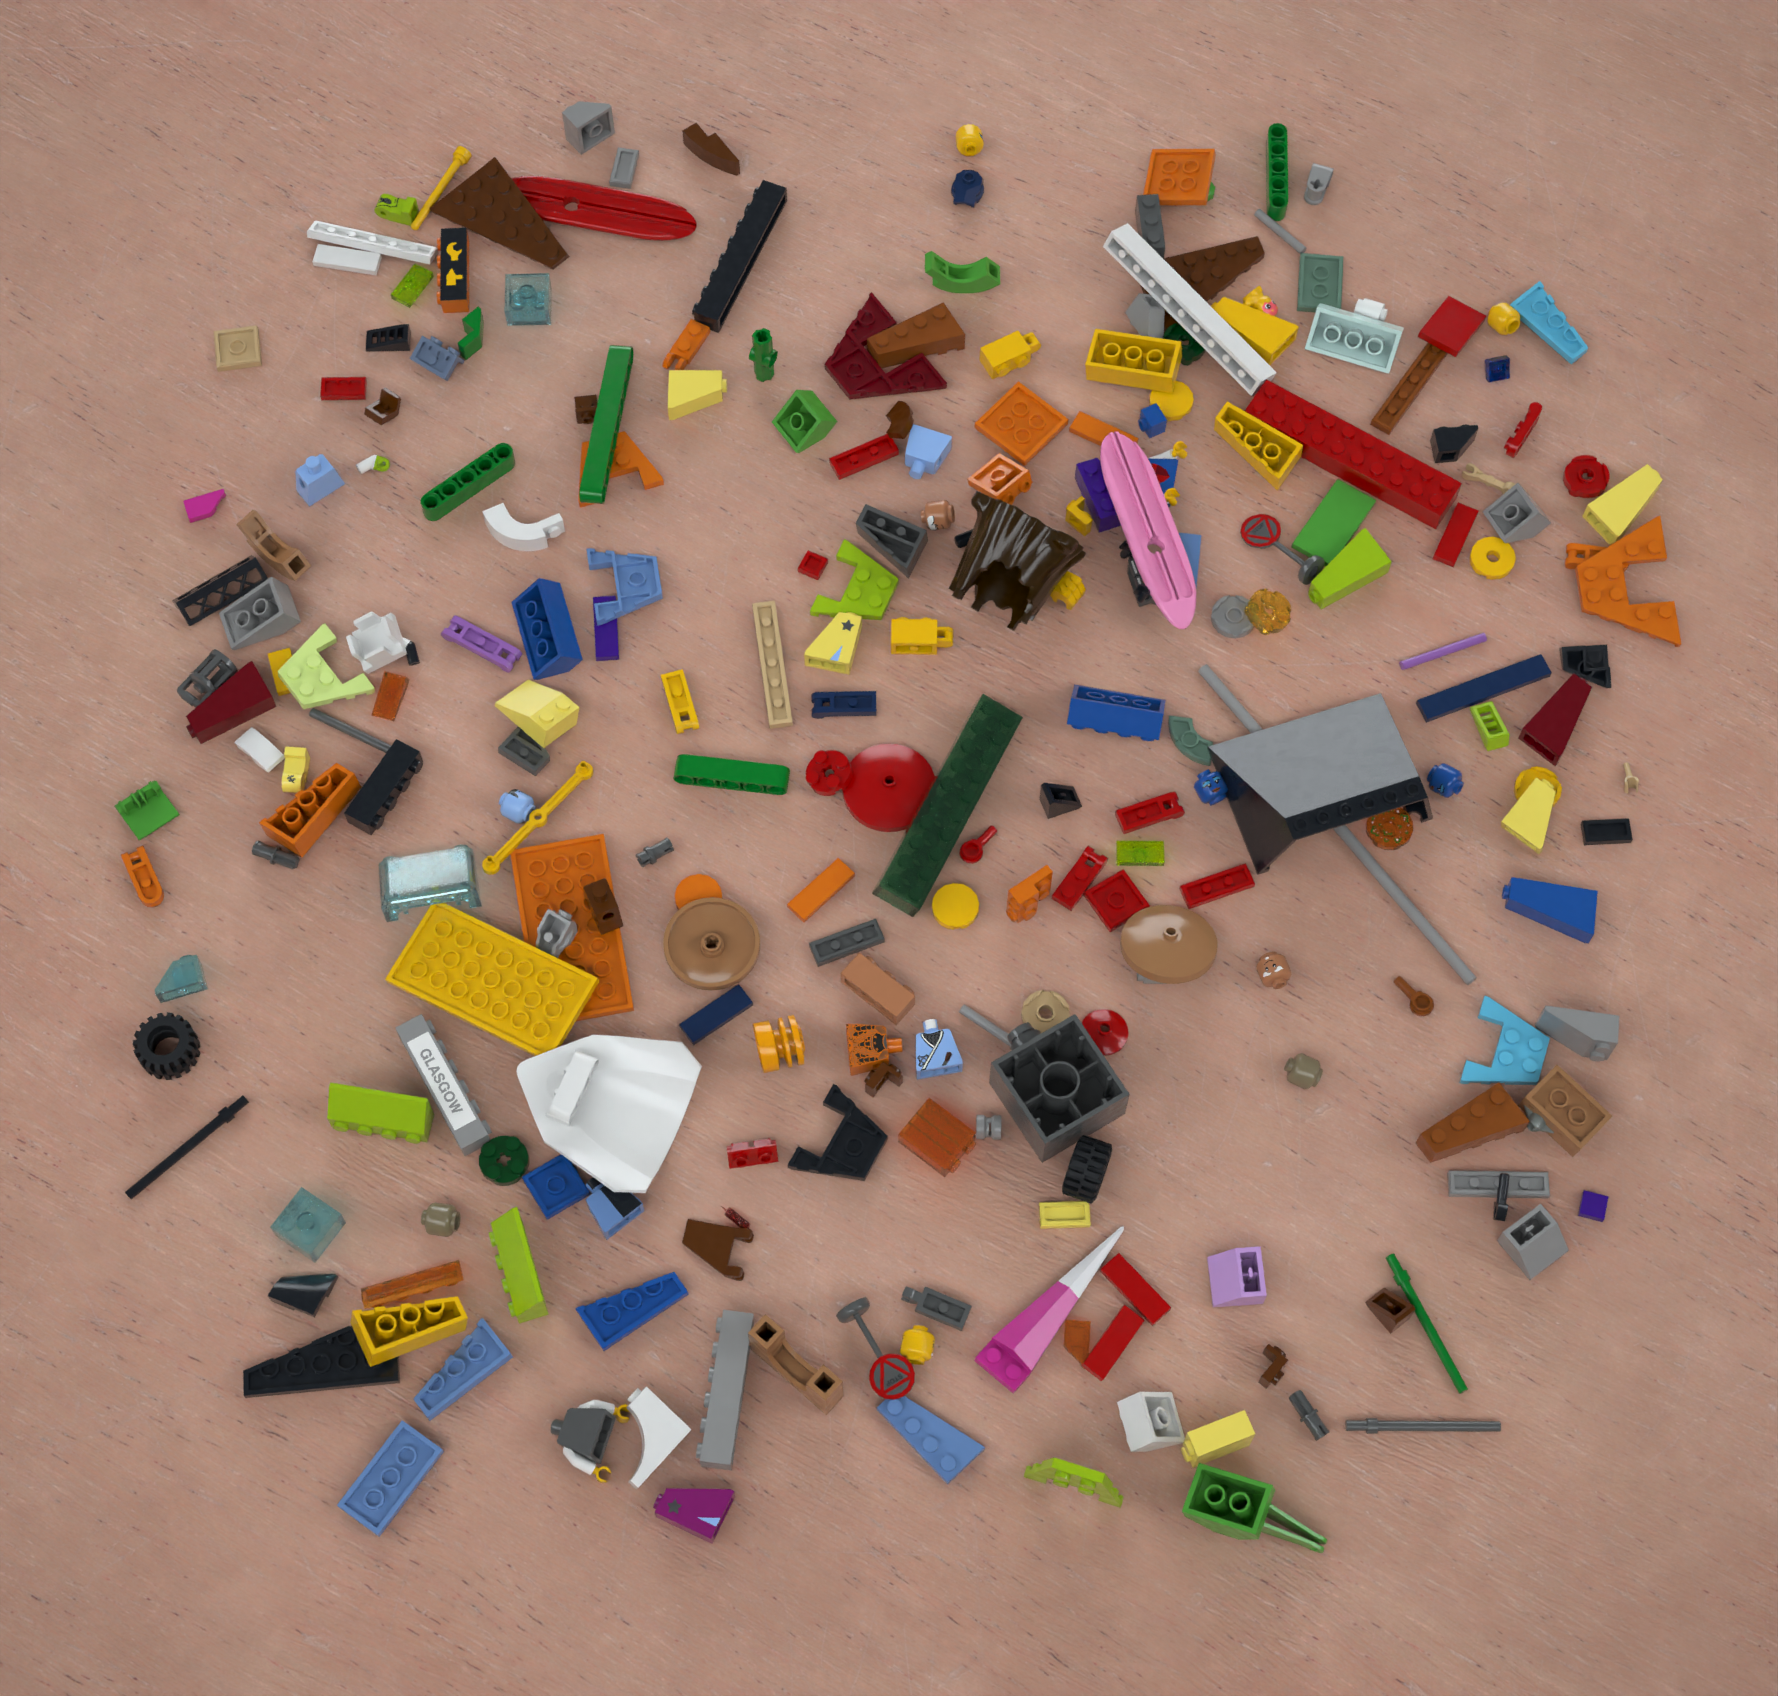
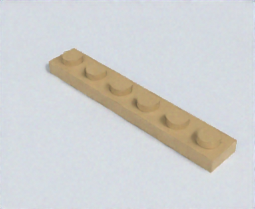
(772, 664)

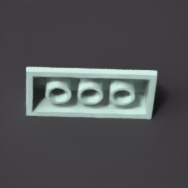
(1354, 338)

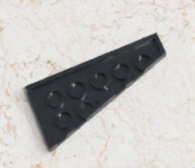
(323, 1365)

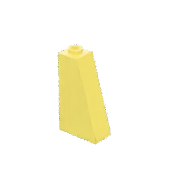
(1621, 505)

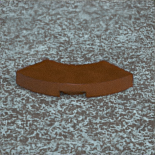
(900, 419)

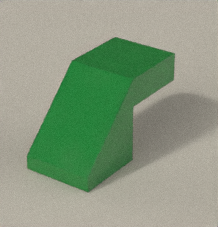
(473, 326)

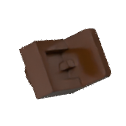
(385, 408)
(877, 1078)
(1274, 1372)

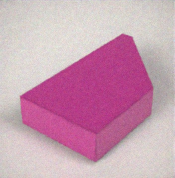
(203, 505)

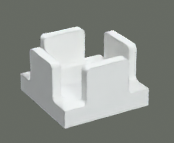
(376, 641)

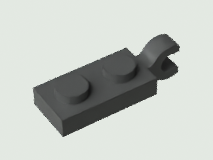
(938, 1306)

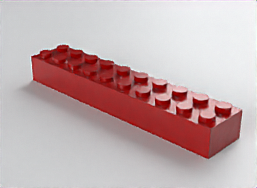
(1357, 455)

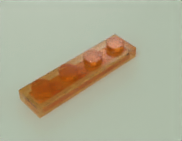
(412, 1284)

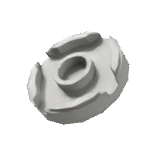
(1230, 618)

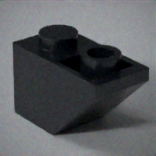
(1451, 442)

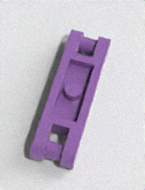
(481, 643)

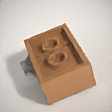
(1563, 1111)

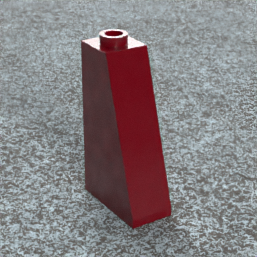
(231, 705)
(1555, 721)

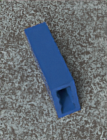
(1554, 905)

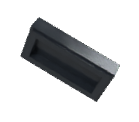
(1606, 831)

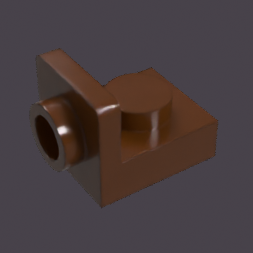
(585, 408)

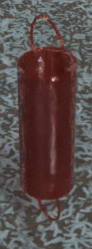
(736, 1218)

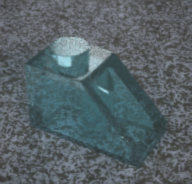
(181, 979)

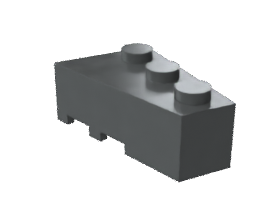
(892, 537)

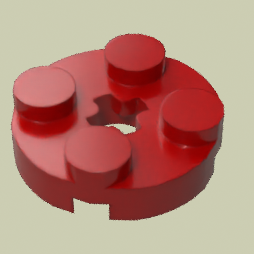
(1586, 488)
(834, 782)

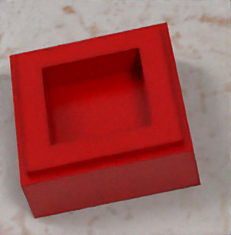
(813, 565)

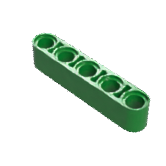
(1277, 171)
(463, 491)
(731, 774)

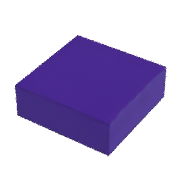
(1593, 1206)

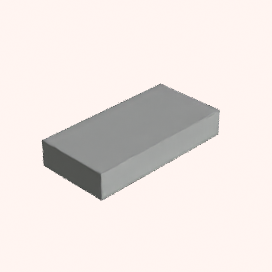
(624, 168)

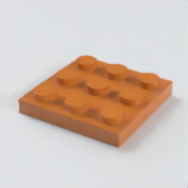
(1180, 175)
(1021, 423)

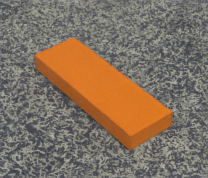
(1094, 429)
(821, 890)

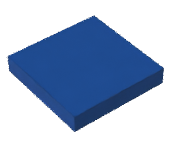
(555, 1186)

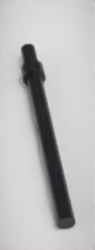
(225, 1115)

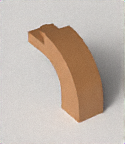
(276, 553)

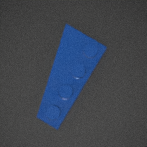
(625, 1312)

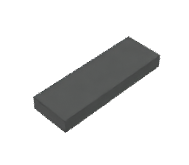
(846, 942)

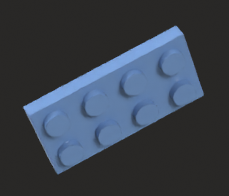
(390, 1478)

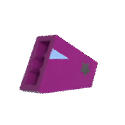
(695, 1510)

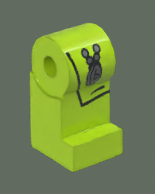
(397, 209)

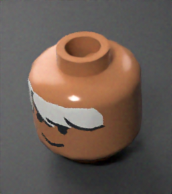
(938, 514)

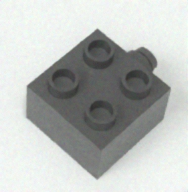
(1057, 1085)

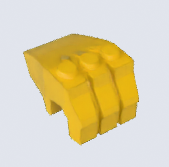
(1069, 590)

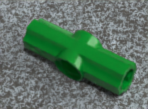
(763, 355)

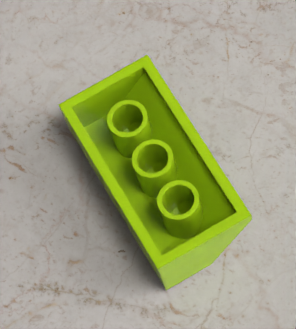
(379, 1113)
(518, 1266)

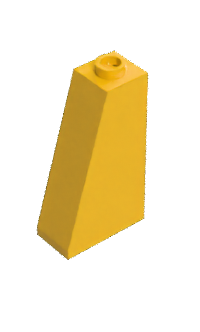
(1262, 331)

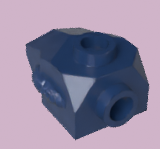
(967, 188)

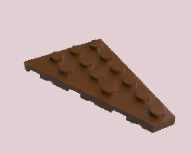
(498, 210)
(1214, 268)

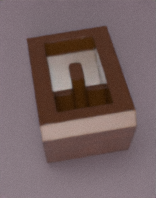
(1390, 1309)

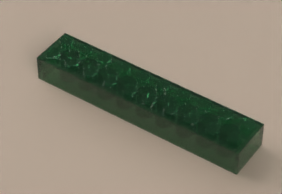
(947, 805)

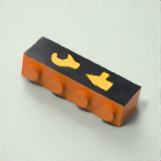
(454, 270)

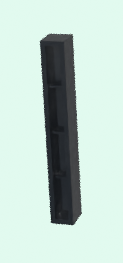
(740, 255)

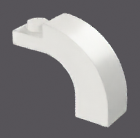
(520, 535)

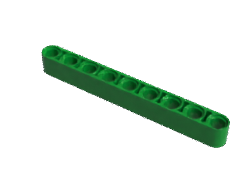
(606, 424)

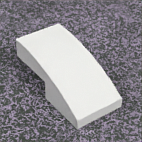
(259, 749)

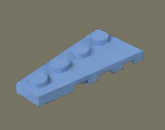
(471, 1364)

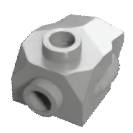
(555, 932)

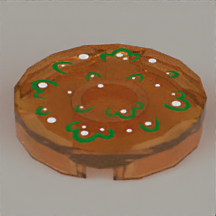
(1390, 829)

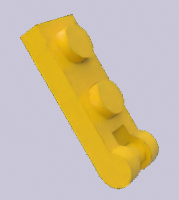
(679, 700)

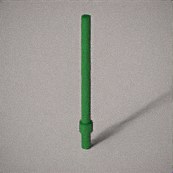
(1403, 1279)

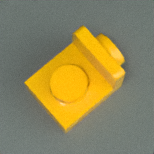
(1077, 517)

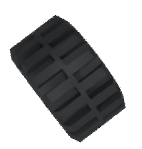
(159, 1029)
(1087, 1169)

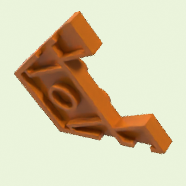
(626, 460)

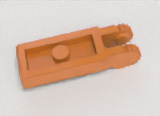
(687, 345)

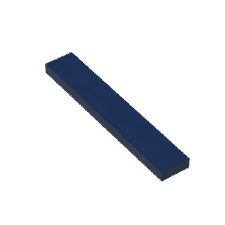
(1483, 688)

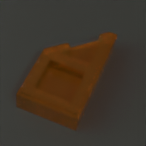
(1077, 1339)

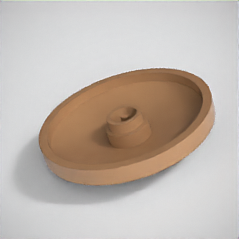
(709, 924)
(1168, 944)

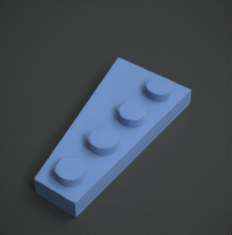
(932, 1438)

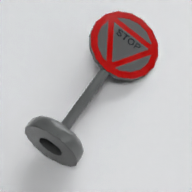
(1264, 531)
(890, 1374)

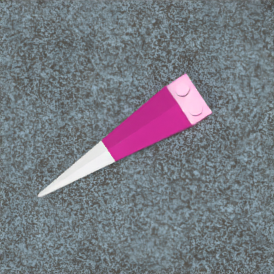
(1024, 1340)

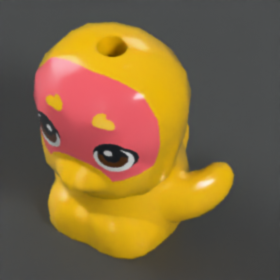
(1261, 302)

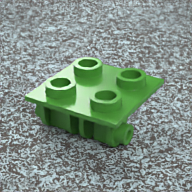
(146, 810)

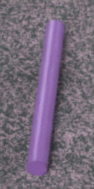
(1442, 651)

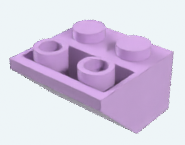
(1237, 1277)

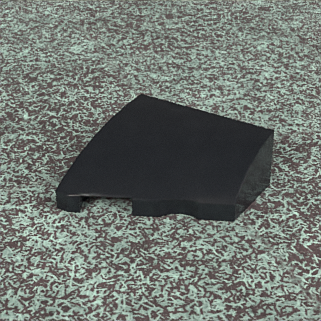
(1588, 663)
(303, 1292)

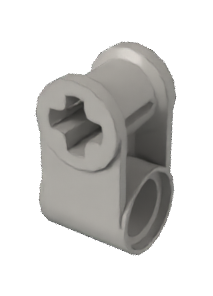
(1317, 183)

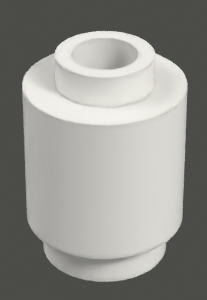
(1371, 309)

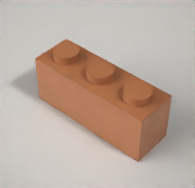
(878, 988)

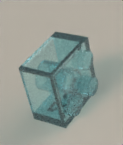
(528, 299)
(308, 1224)

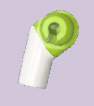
(373, 462)

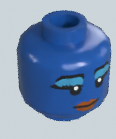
(1445, 780)
(1210, 787)

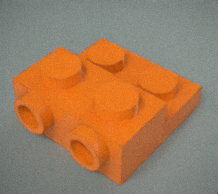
(1001, 479)
(1024, 897)

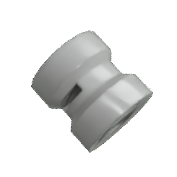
(982, 1127)

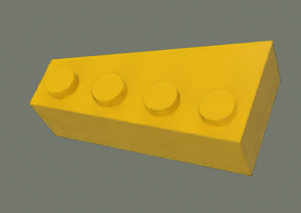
(1258, 443)
(404, 1328)

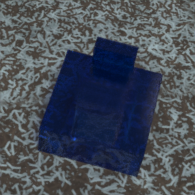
(1497, 368)

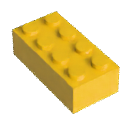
(1133, 360)

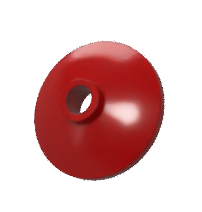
(1110, 1041)

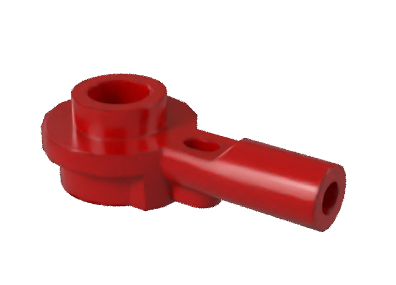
(972, 850)

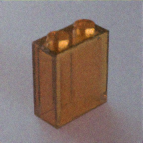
(937, 1137)

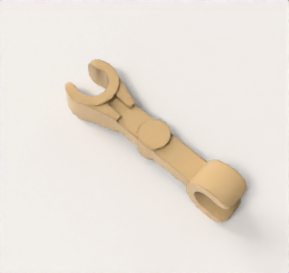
(1478, 475)

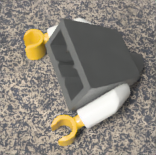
(587, 1433)

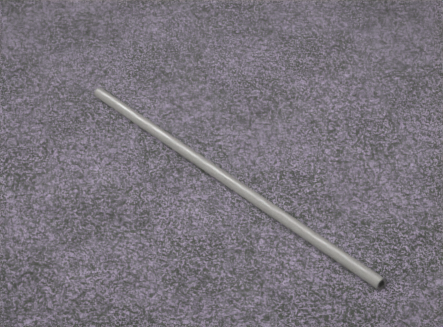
(1355, 845)

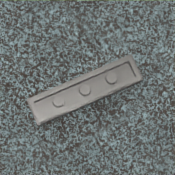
(1486, 1184)

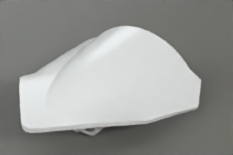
(611, 1104)

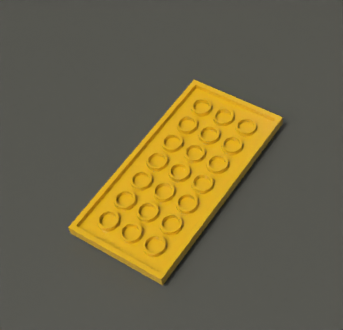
(492, 980)

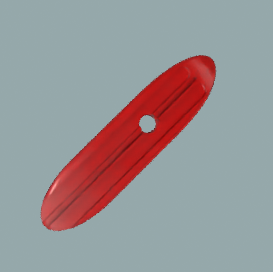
(606, 209)

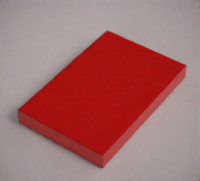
(1452, 326)

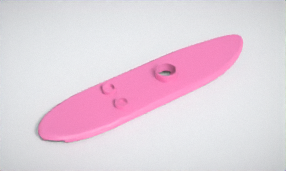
(1148, 521)

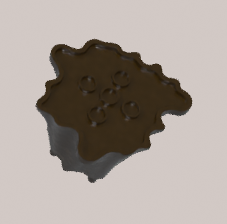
(1013, 560)

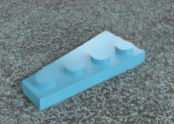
(1543, 318)

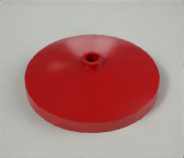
(881, 804)

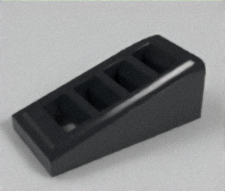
(389, 345)

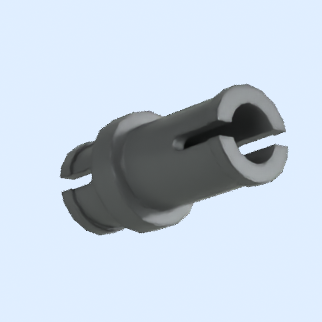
(652, 853)

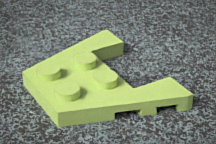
(313, 680)

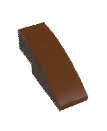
(710, 149)

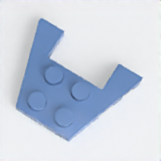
(635, 580)

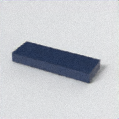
(716, 1014)

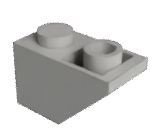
(1147, 316)

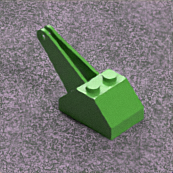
(1239, 1508)

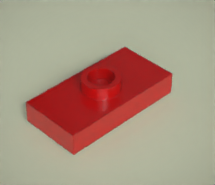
(343, 388)

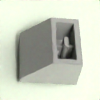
(1534, 1242)

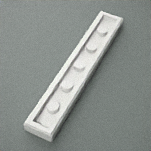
(372, 242)

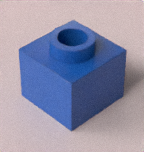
(1152, 420)

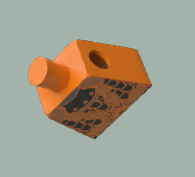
(869, 1047)

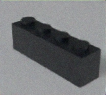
(383, 787)

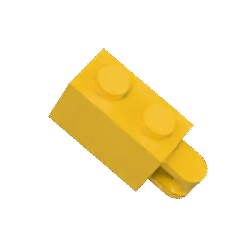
(1008, 353)
(918, 636)

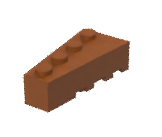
(924, 333)
(1475, 1123)

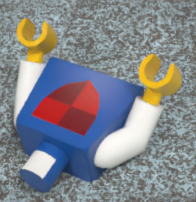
(1165, 468)

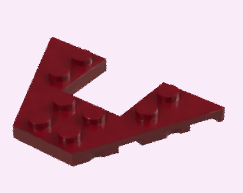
(861, 375)

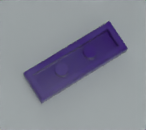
(606, 635)

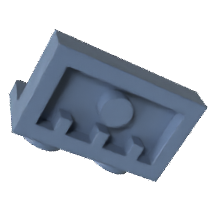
(435, 357)

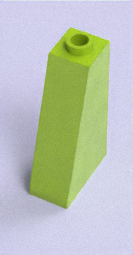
(1350, 570)

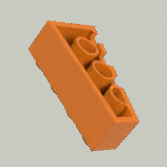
(312, 811)

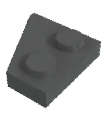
(524, 752)

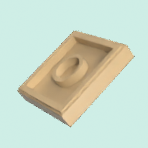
(237, 348)

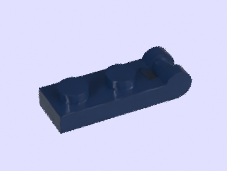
(844, 704)

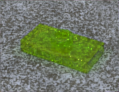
(412, 285)
(1140, 853)

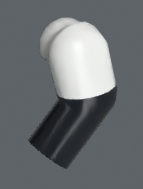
(412, 655)

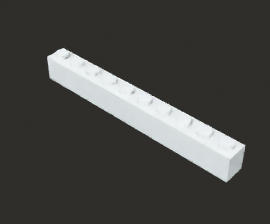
(1189, 309)

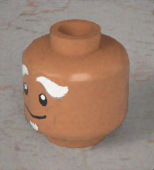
(1273, 970)

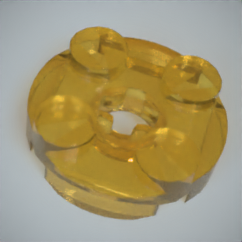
(1261, 619)

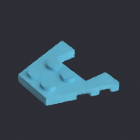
(1517, 1054)

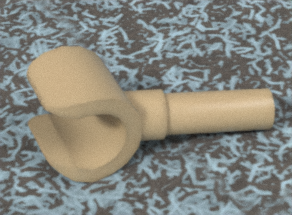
(1630, 780)

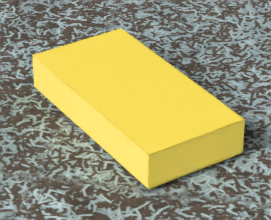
(1064, 1214)

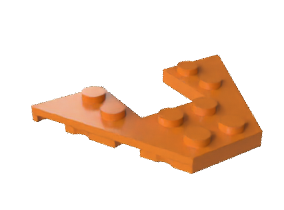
(1604, 586)

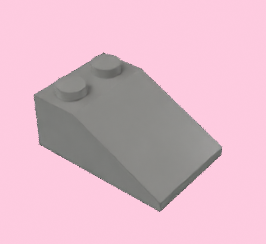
(260, 614)
(1583, 1032)

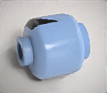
(516, 806)

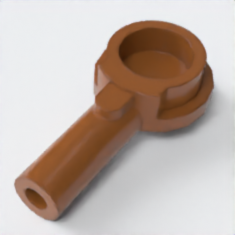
(1420, 1003)

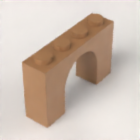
(818, 1386)

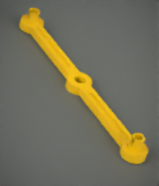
(491, 864)

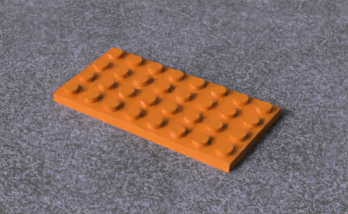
(554, 879)

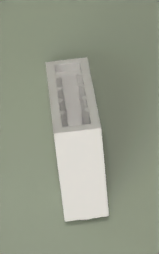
(659, 1430)

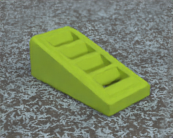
(1493, 739)

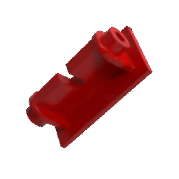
(742, 1155)

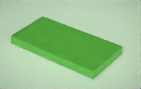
(1334, 522)

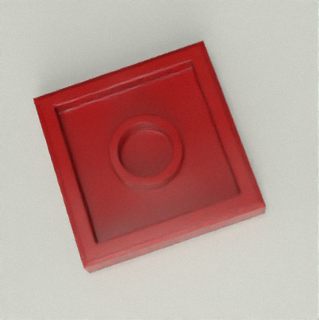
(1115, 900)

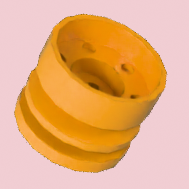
(779, 1043)

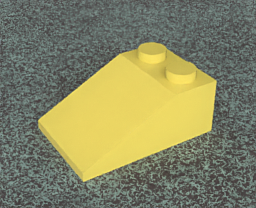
(539, 711)

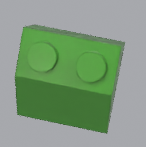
(804, 420)

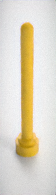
(460, 157)

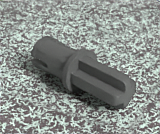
(275, 855)
(1308, 1415)

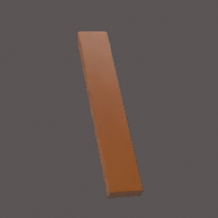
(1408, 388)

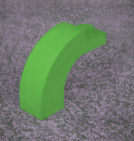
(962, 278)

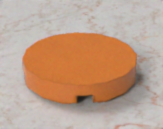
(695, 888)

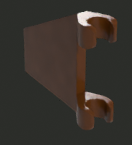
(714, 1245)

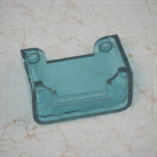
(428, 880)

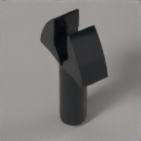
(1500, 1205)

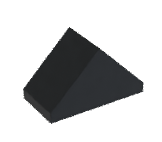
(1058, 799)

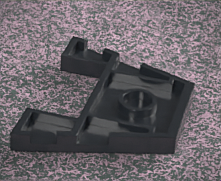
(852, 1147)

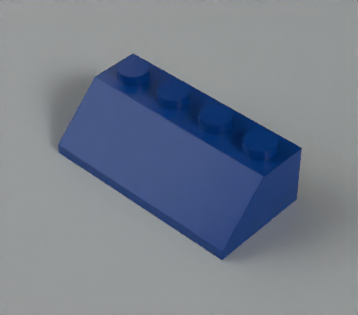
(546, 629)
(1116, 712)

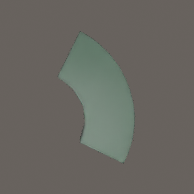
(1188, 740)

